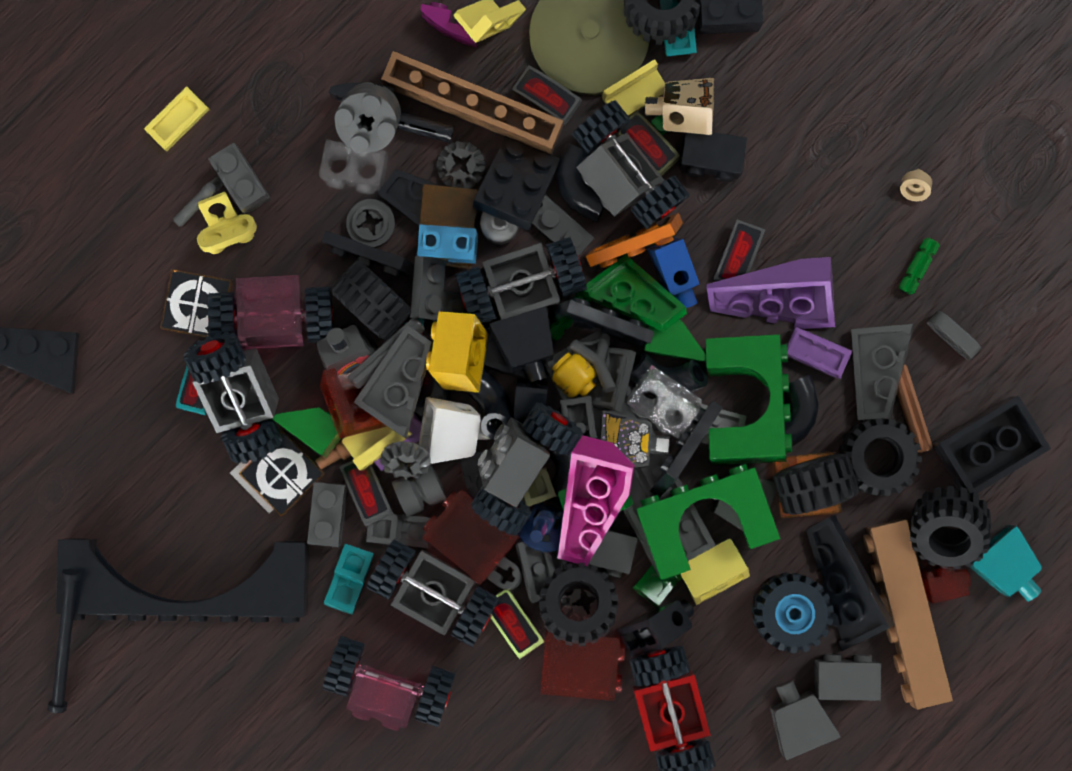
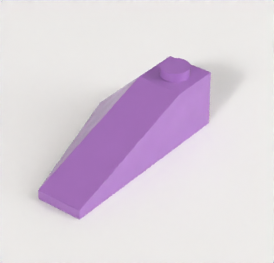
(785, 292)

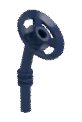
(543, 525)

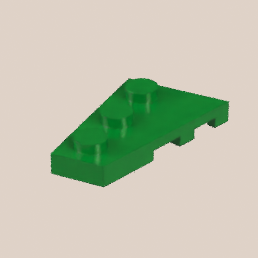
(635, 294)

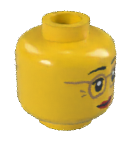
(574, 375)

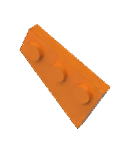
(607, 253)

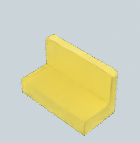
(487, 19)
(634, 88)
(368, 446)
(715, 571)

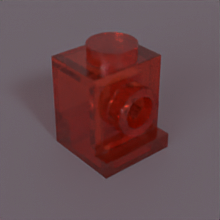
(945, 584)

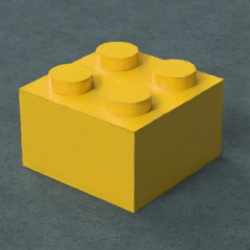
(457, 351)

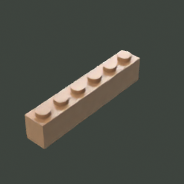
(472, 103)
(907, 604)

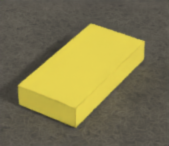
(176, 118)

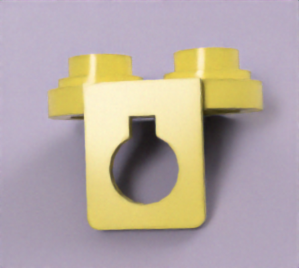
(224, 230)

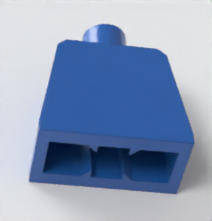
(670, 259)

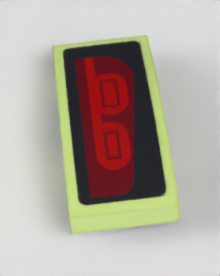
(515, 625)

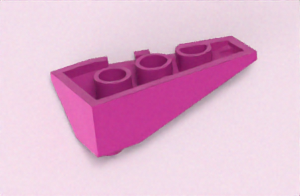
(595, 493)

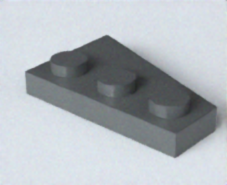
(397, 382)

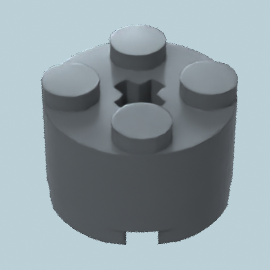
(362, 133)

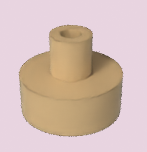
(916, 185)

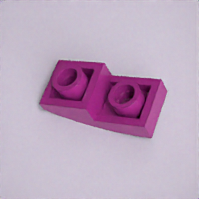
(441, 19)

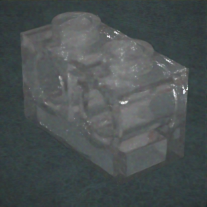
(354, 164)
(669, 396)

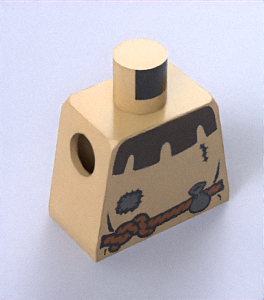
(685, 106)

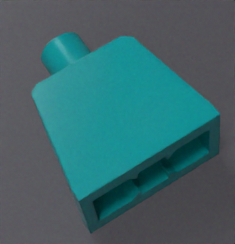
(1010, 564)

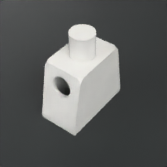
(449, 430)

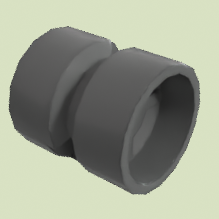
(417, 492)

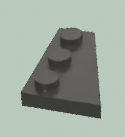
(878, 367)

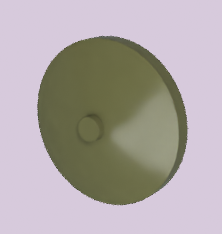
(585, 44)

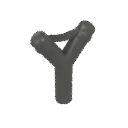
(192, 207)
(597, 359)

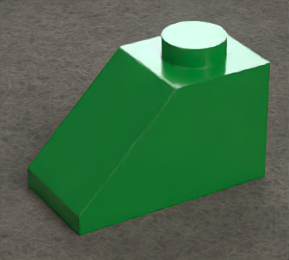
(675, 343)
(311, 427)

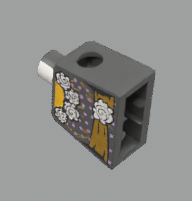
(632, 437)

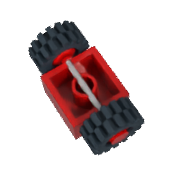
(672, 710)

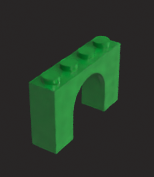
(766, 438)
(739, 490)

